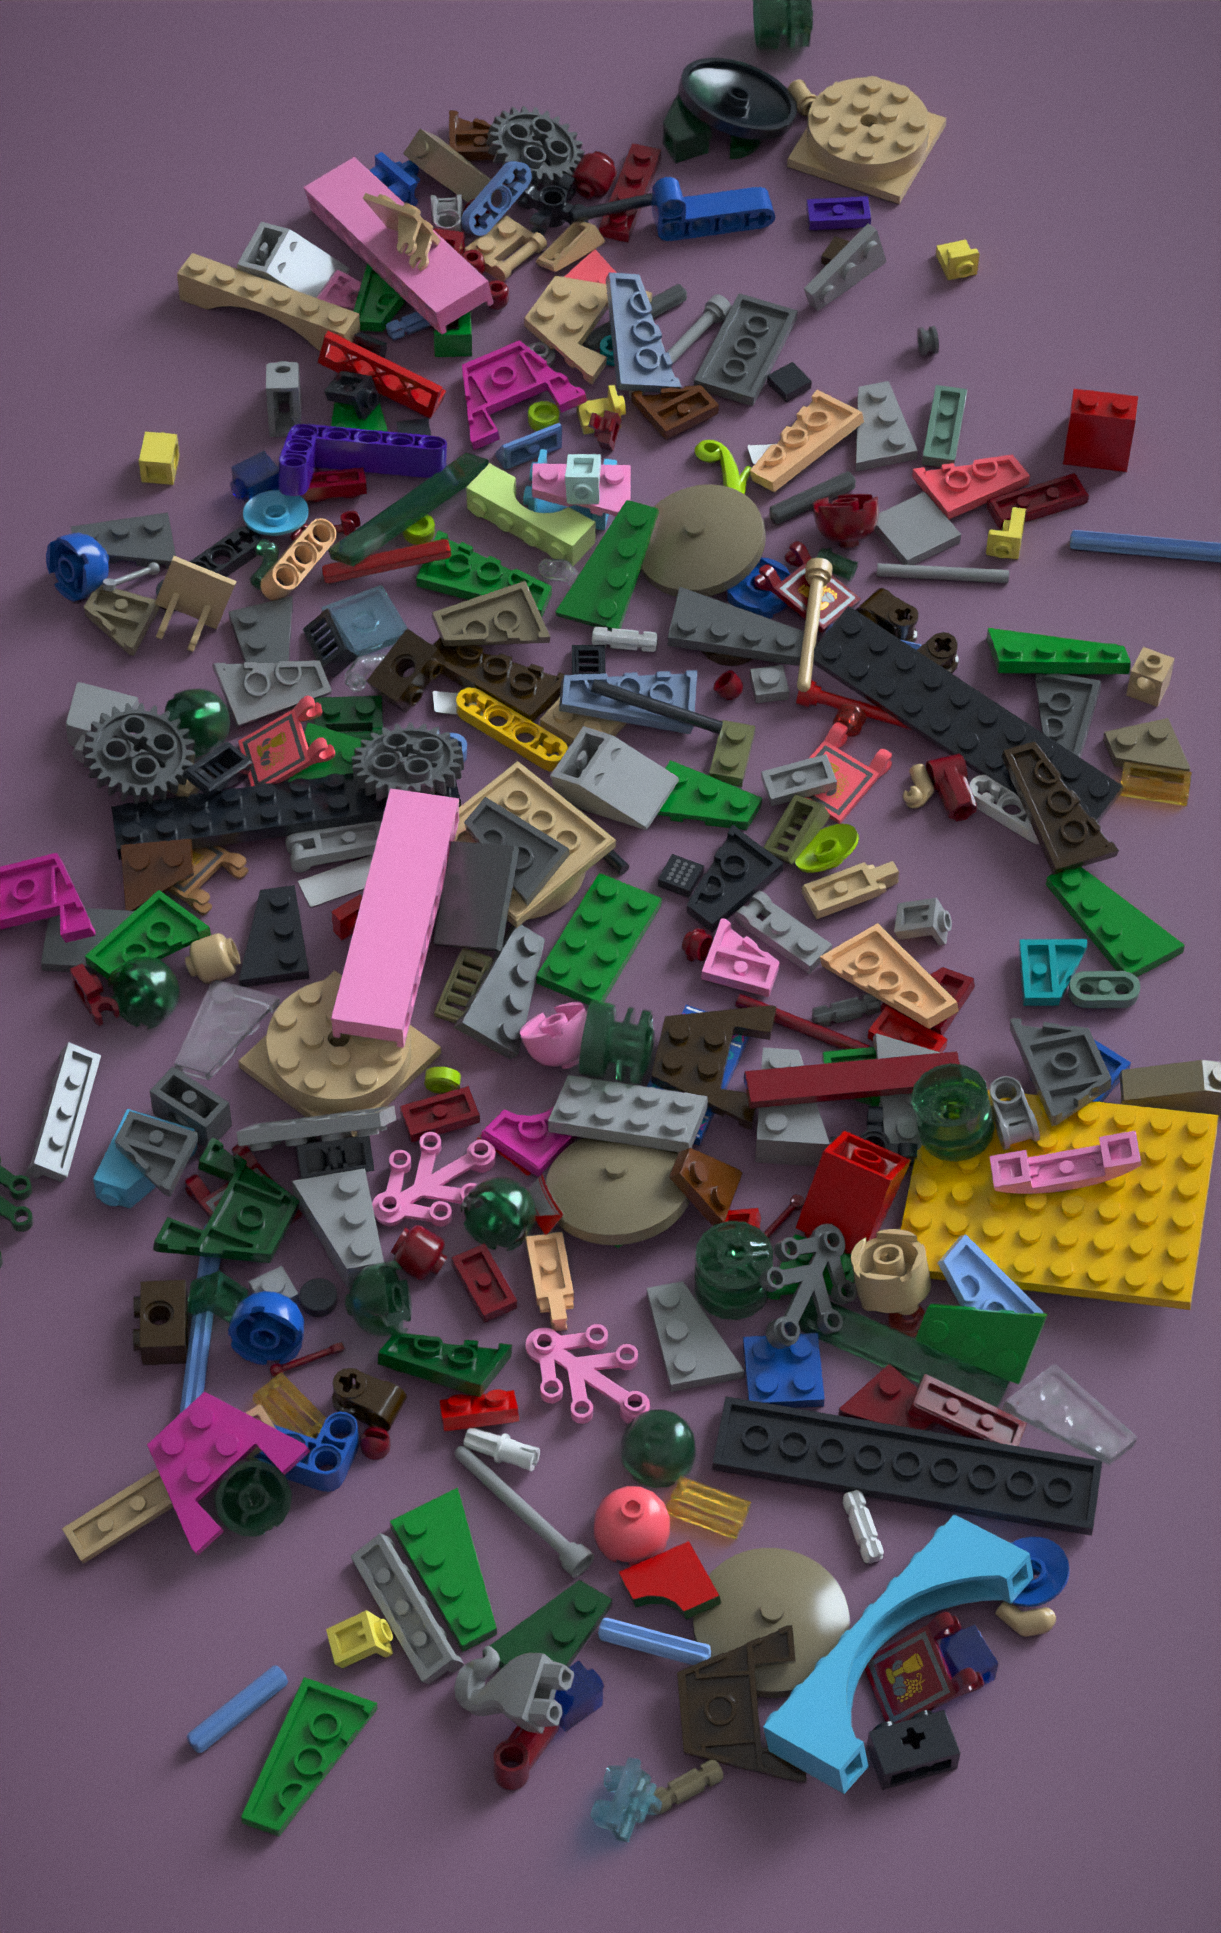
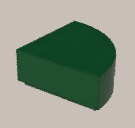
(742, 147)

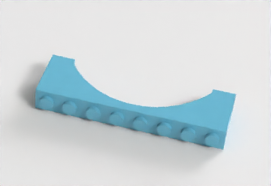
(953, 1569)

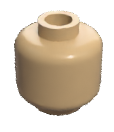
(212, 958)

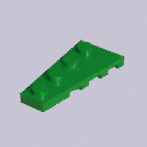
(609, 576)
(1054, 655)
(446, 1561)

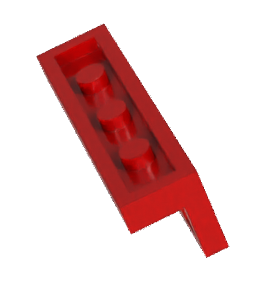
(388, 377)

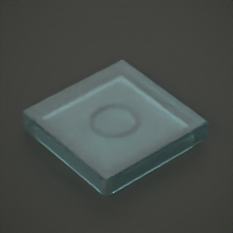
(368, 620)

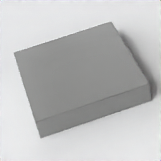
(916, 530)

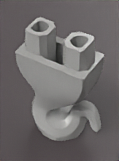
(519, 1690)

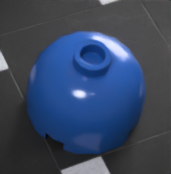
(77, 564)
(267, 1328)

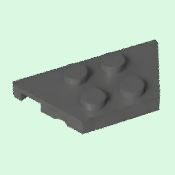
(1062, 1066)

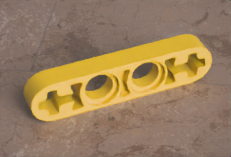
(508, 732)

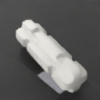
(625, 639)
(863, 1527)

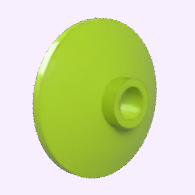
(828, 848)

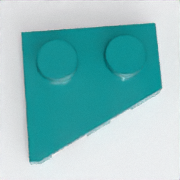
(1048, 968)

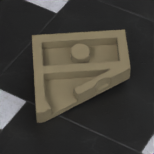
(1146, 744)

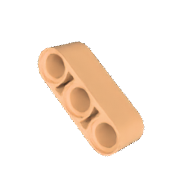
(309, 552)

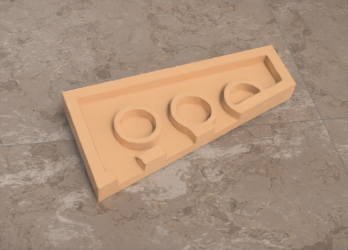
(812, 434)
(891, 975)

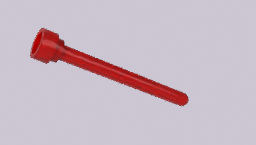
(817, 695)

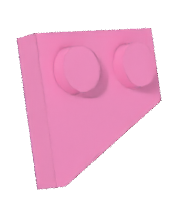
(739, 963)

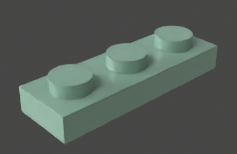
(944, 426)

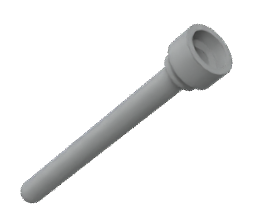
(715, 311)
(574, 1557)

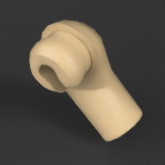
(922, 787)
(1027, 1622)

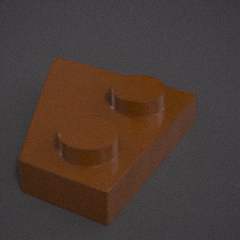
(469, 137)
(676, 408)
(154, 868)
(706, 1183)

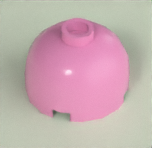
(557, 1038)

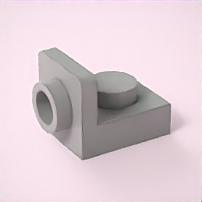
(922, 919)

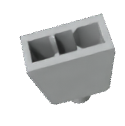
(283, 387)
(86, 707)

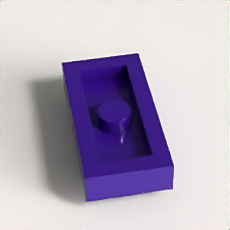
(838, 213)

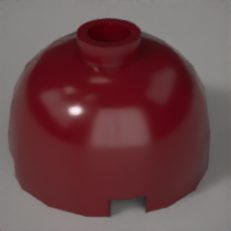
(847, 518)

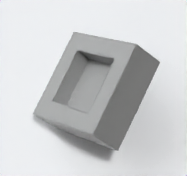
(769, 684)
(275, 1281)

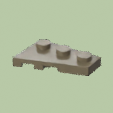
(493, 619)

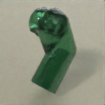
(270, 555)

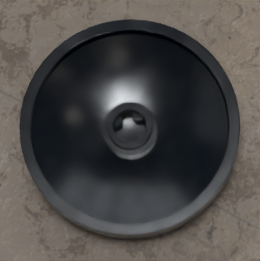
(737, 98)

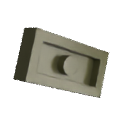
(732, 752)

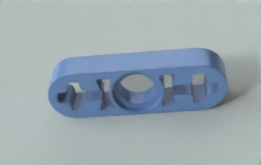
(483, 201)

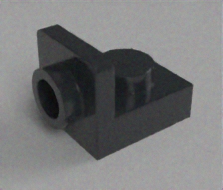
(354, 390)

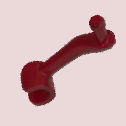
(349, 521)

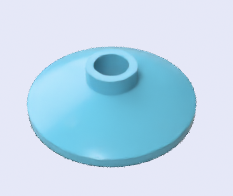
(275, 513)

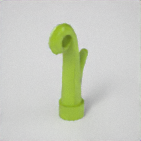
(714, 451)

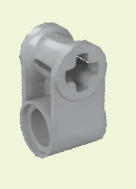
(446, 212)
(1012, 1118)

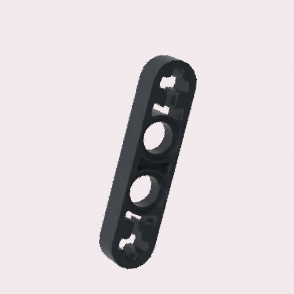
(227, 547)

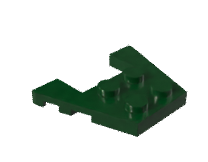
(246, 1221)

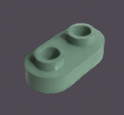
(1103, 989)

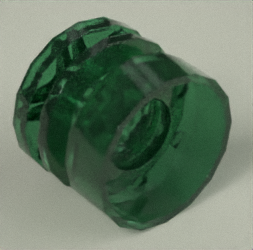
(779, 18)
(616, 1042)
(953, 1112)
(730, 1268)

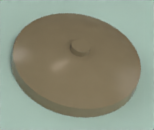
(704, 540)
(615, 1191)
(770, 1591)

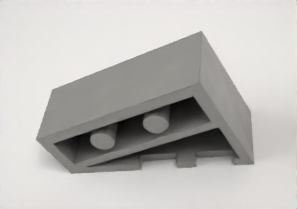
(789, 1132)
(342, 1219)

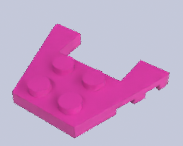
(506, 379)
(39, 891)
(202, 1447)

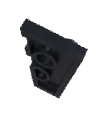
(733, 878)
(275, 941)

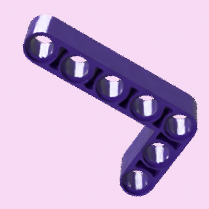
(349, 448)

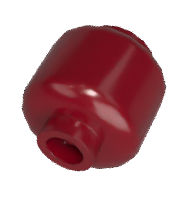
(594, 175)
(419, 1252)

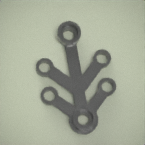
(810, 1283)

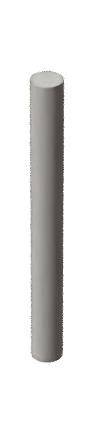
(942, 573)

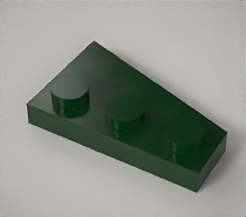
(450, 1365)
(558, 1627)

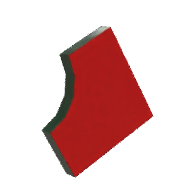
(673, 1580)

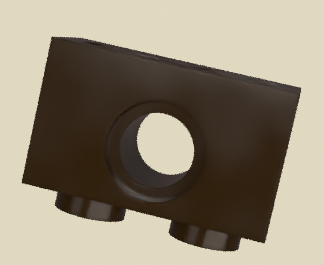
(406, 653)
(164, 1342)

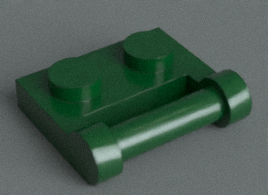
(352, 714)

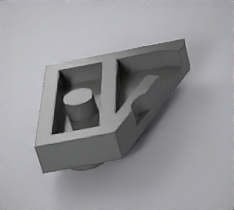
(156, 1149)

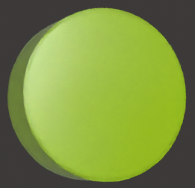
(543, 415)
(421, 531)
(442, 1079)

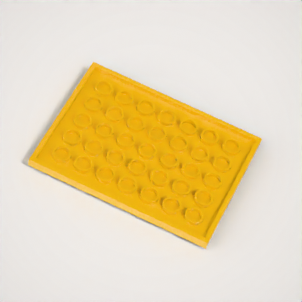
(1102, 1241)

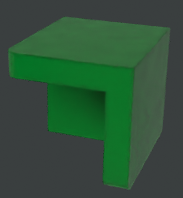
(455, 341)

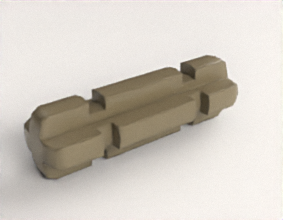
(689, 1784)

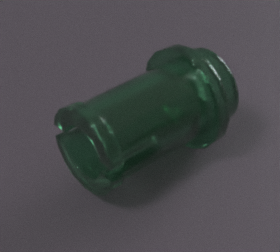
(841, 565)

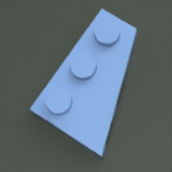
(980, 1281)

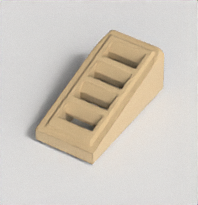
(571, 245)

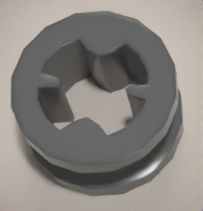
(927, 340)

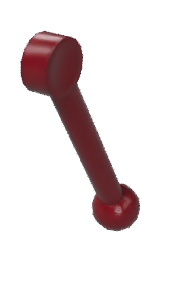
(796, 1203)
(277, 1368)

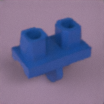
(398, 177)

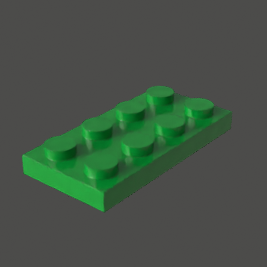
(599, 940)

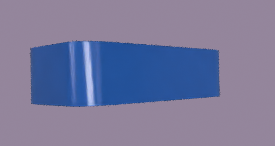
(708, 213)
(325, 1451)

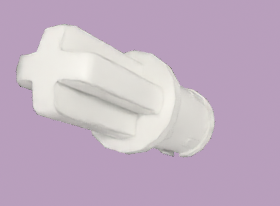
(502, 1448)

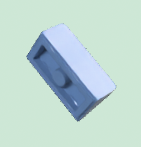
(530, 446)

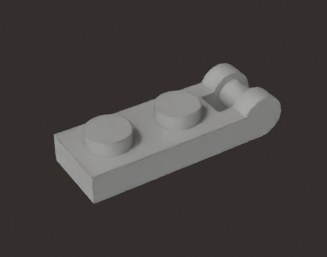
(331, 844)
(783, 932)

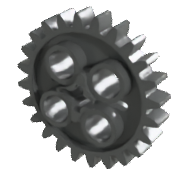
(537, 142)
(138, 753)
(407, 761)

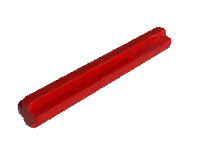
(388, 561)

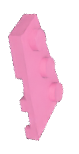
(614, 486)

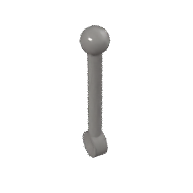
(110, 584)

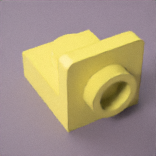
(957, 259)
(613, 403)
(1008, 541)
(359, 1638)

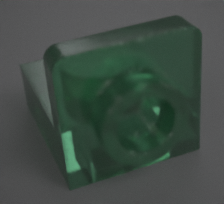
(215, 1294)

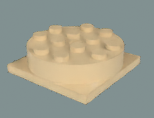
(867, 137)
(548, 811)
(328, 1073)

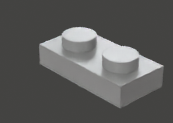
(799, 778)

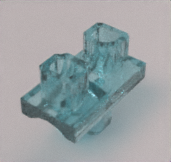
(631, 1802)

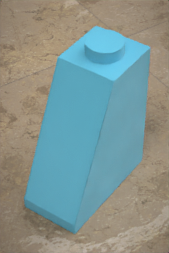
(118, 1179)

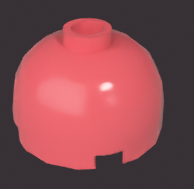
(631, 1525)

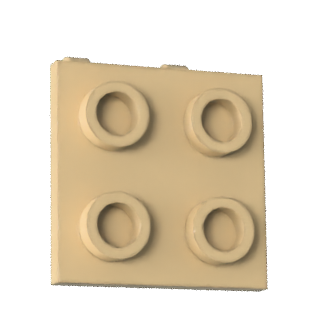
(411, 228)
(194, 593)

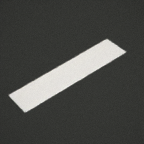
(336, 881)

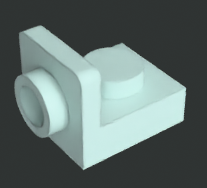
(583, 478)

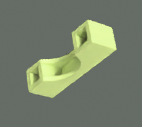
(559, 534)

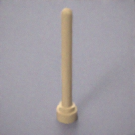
(817, 574)

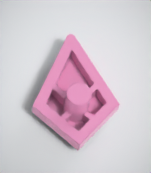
(341, 290)

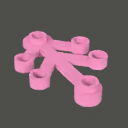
(428, 1184)
(584, 1370)

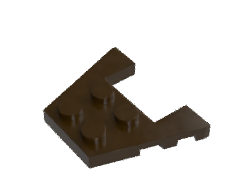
(696, 1053)
(722, 1706)

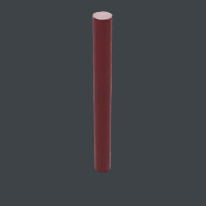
(804, 1026)

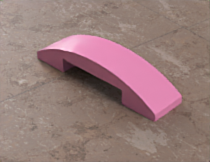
(1066, 1169)

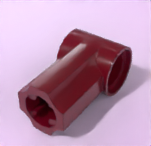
(951, 781)
(524, 1749)

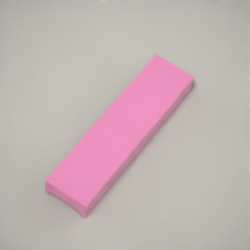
(437, 293)
(396, 917)

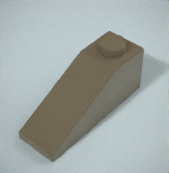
(446, 165)
(1174, 1086)

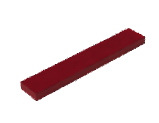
(840, 1080)

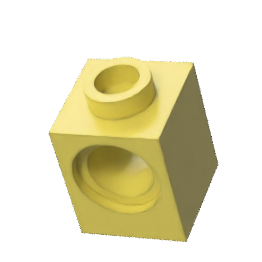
(159, 458)

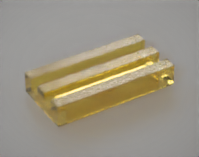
(1155, 788)
(278, 1418)
(711, 1494)

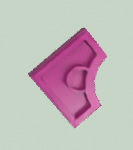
(526, 1139)

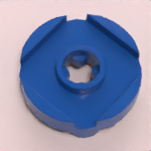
(758, 601)

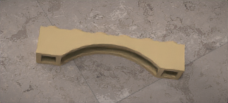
(218, 285)

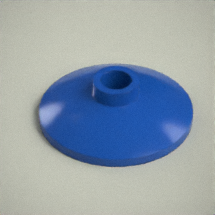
(1050, 1565)

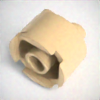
(891, 1272)

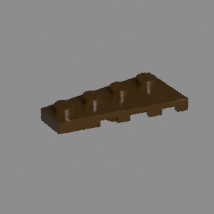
(516, 686)
(1059, 821)

